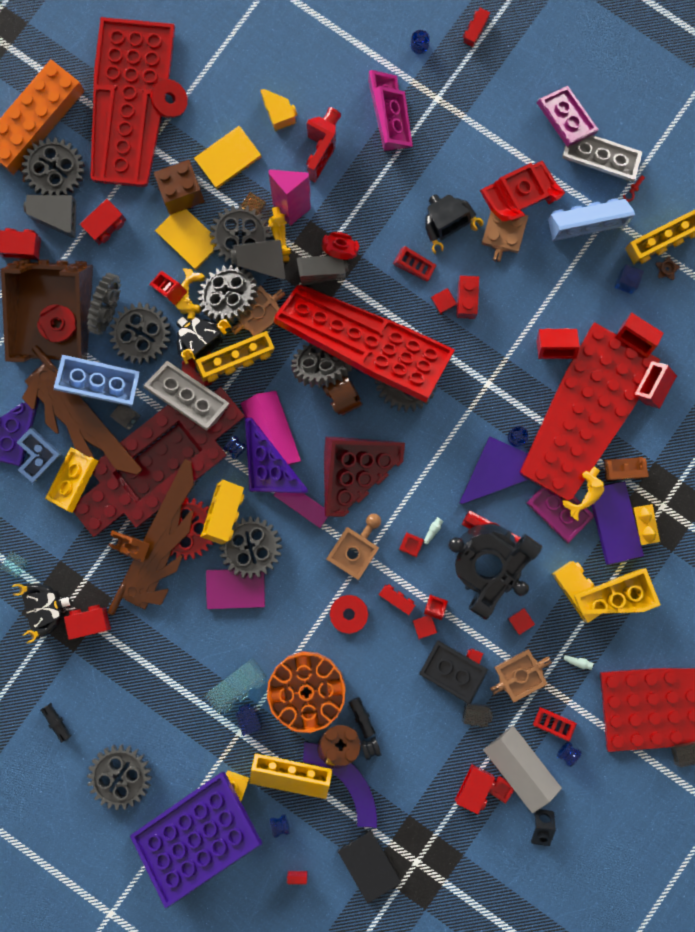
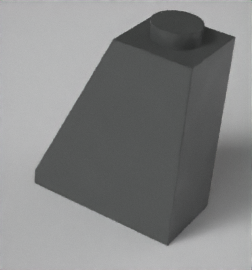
(53, 211)
(260, 257)
(321, 269)

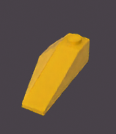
(621, 595)

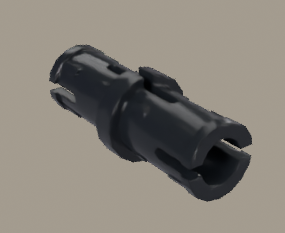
(362, 717)
(55, 722)

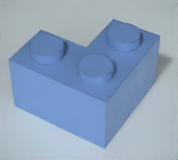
(42, 454)

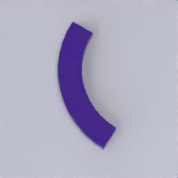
(354, 783)

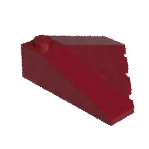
(354, 467)

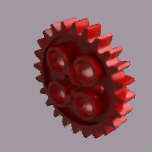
(197, 542)

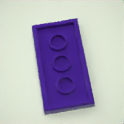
(617, 524)

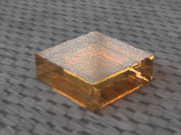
(254, 203)

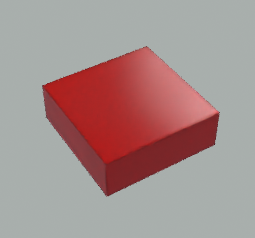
(443, 301)
(411, 544)
(435, 607)
(521, 621)
(424, 626)
(502, 790)
(297, 877)

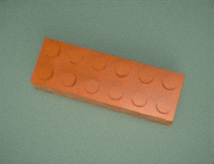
(36, 113)

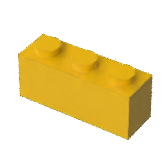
(223, 512)
(573, 582)

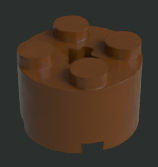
(344, 396)
(346, 738)

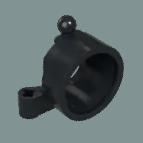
(513, 555)

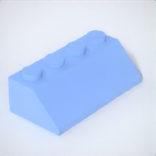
(590, 219)
(96, 380)

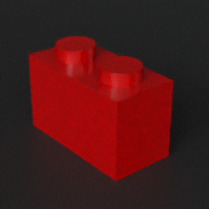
(103, 222)
(19, 244)
(467, 297)
(639, 335)
(557, 343)
(655, 384)
(87, 622)
(475, 789)

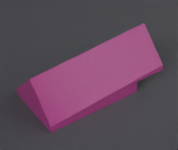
(390, 111)
(290, 193)
(270, 417)

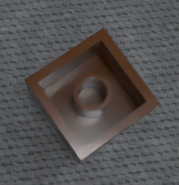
(179, 187)

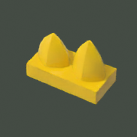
(646, 524)

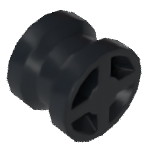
(371, 748)

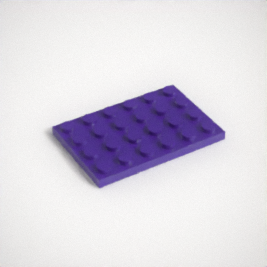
(195, 839)

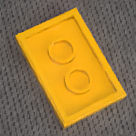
(227, 157)
(187, 237)
(71, 480)

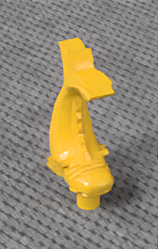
(277, 224)
(186, 306)
(595, 491)

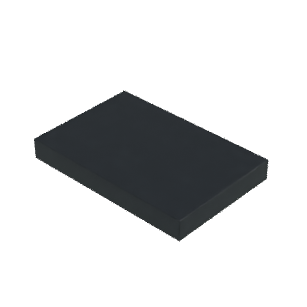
(454, 672)
(369, 866)

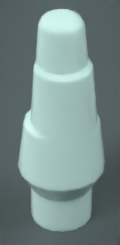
(433, 530)
(581, 662)

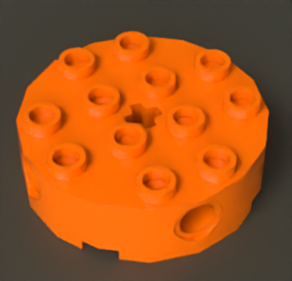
(296, 709)

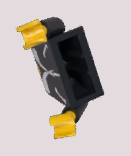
(447, 217)
(199, 337)
(43, 608)

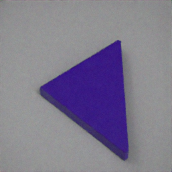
(12, 428)
(266, 466)
(495, 470)

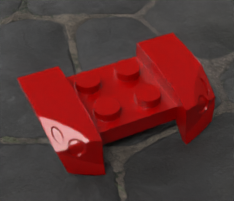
(521, 190)

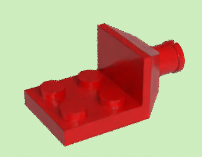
(324, 133)

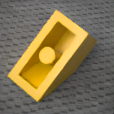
(279, 110)

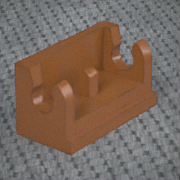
(625, 468)
(130, 546)

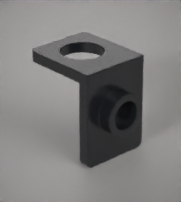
(543, 832)

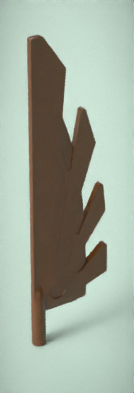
(76, 415)
(162, 536)

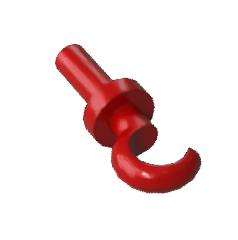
(634, 187)

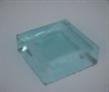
(14, 564)

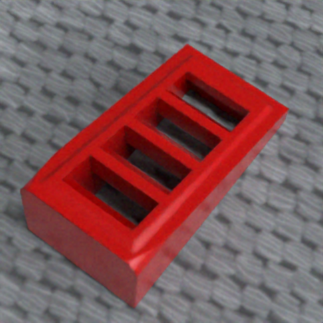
(411, 269)
(169, 288)
(571, 729)

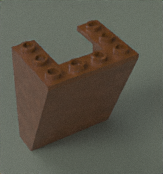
(31, 288)

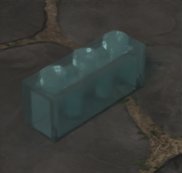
(236, 686)

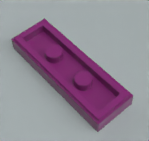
(304, 506)

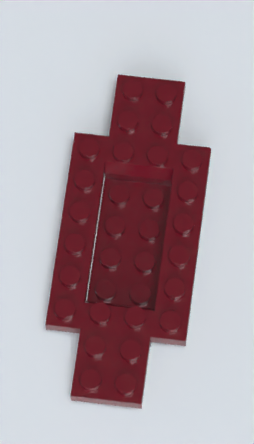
(144, 493)

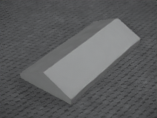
(605, 157)
(187, 395)
(522, 769)

